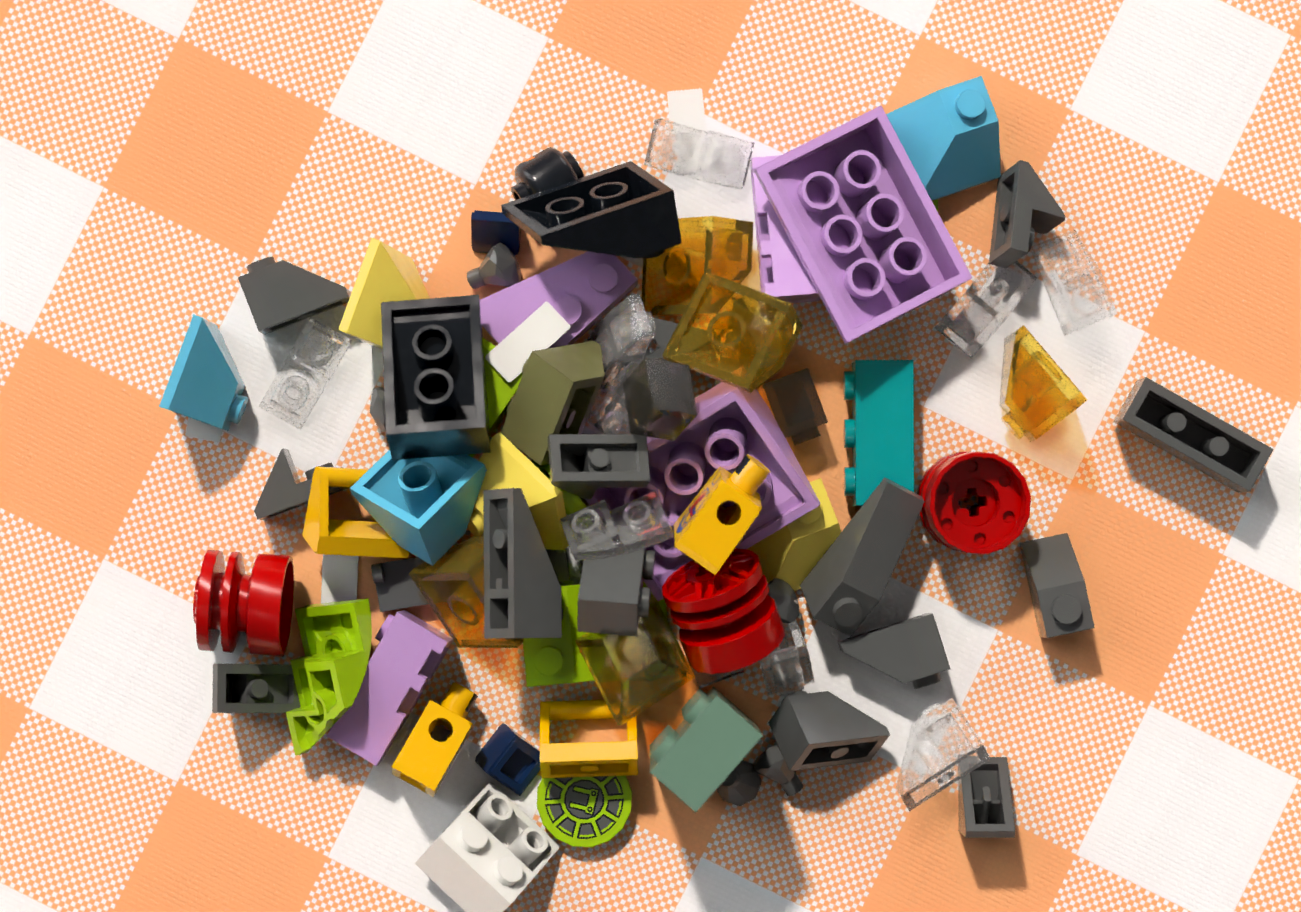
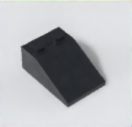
(605, 213)
(434, 377)

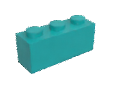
(880, 426)

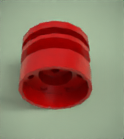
(1001, 505)
(242, 602)
(724, 616)

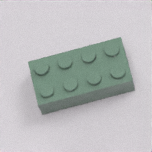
(703, 747)

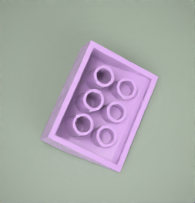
(863, 224)
(722, 434)

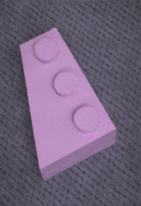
(779, 264)
(577, 289)
(391, 686)

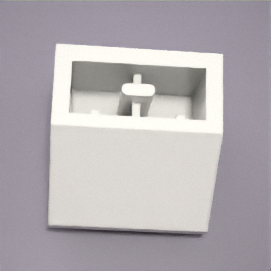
(487, 853)

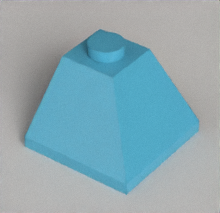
(951, 137)
(205, 379)
(422, 500)

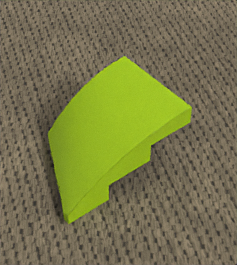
(332, 671)

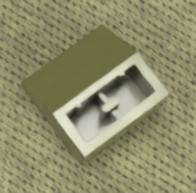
(553, 396)

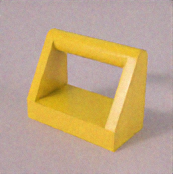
(343, 536)
(585, 758)

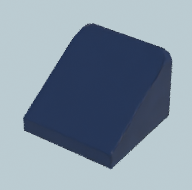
(490, 229)
(510, 759)

